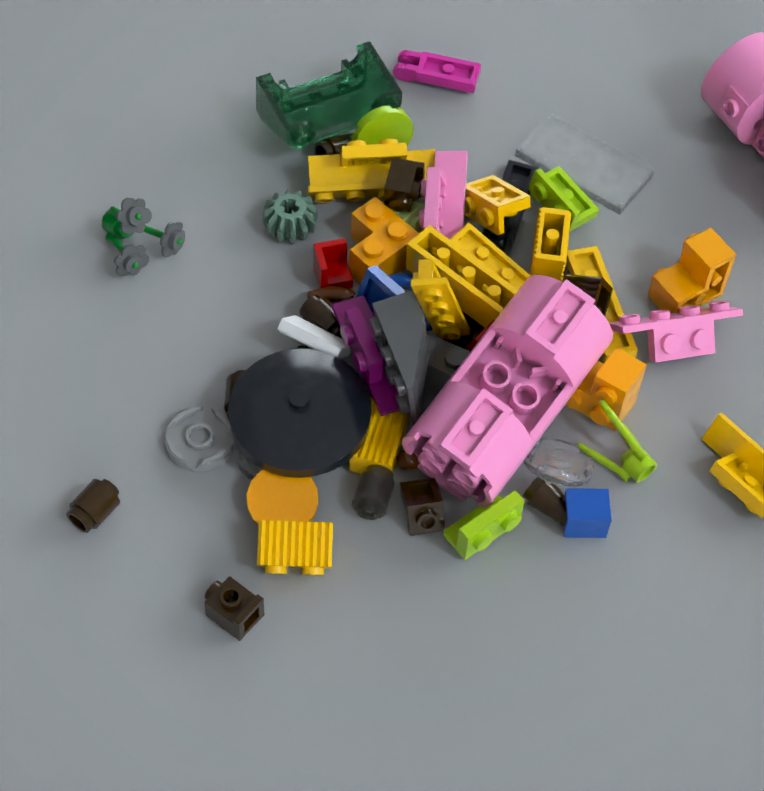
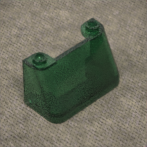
(328, 103)

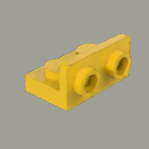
(491, 200)

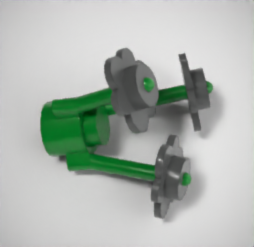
(131, 219)

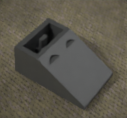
(403, 344)

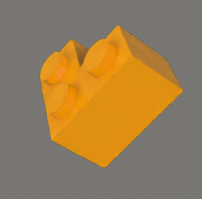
(379, 239)
(697, 275)
(613, 381)

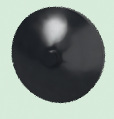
(299, 413)

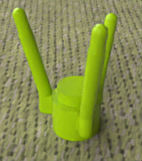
(635, 460)

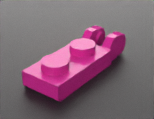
(437, 70)

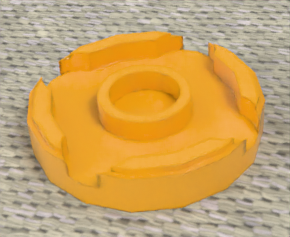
(281, 498)

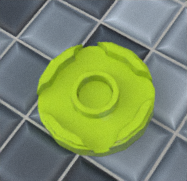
(384, 124)

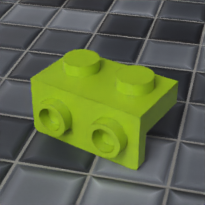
(559, 191)
(485, 524)

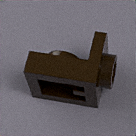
(423, 506)

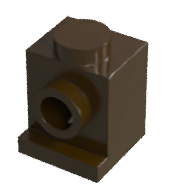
(403, 184)
(234, 617)

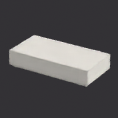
(313, 336)

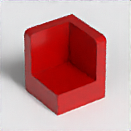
(331, 264)

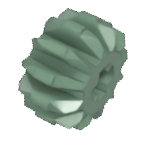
(290, 216)

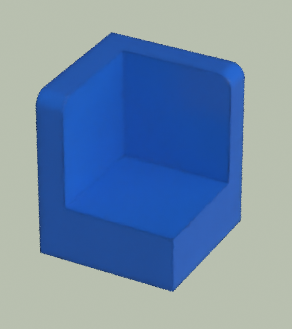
(587, 513)

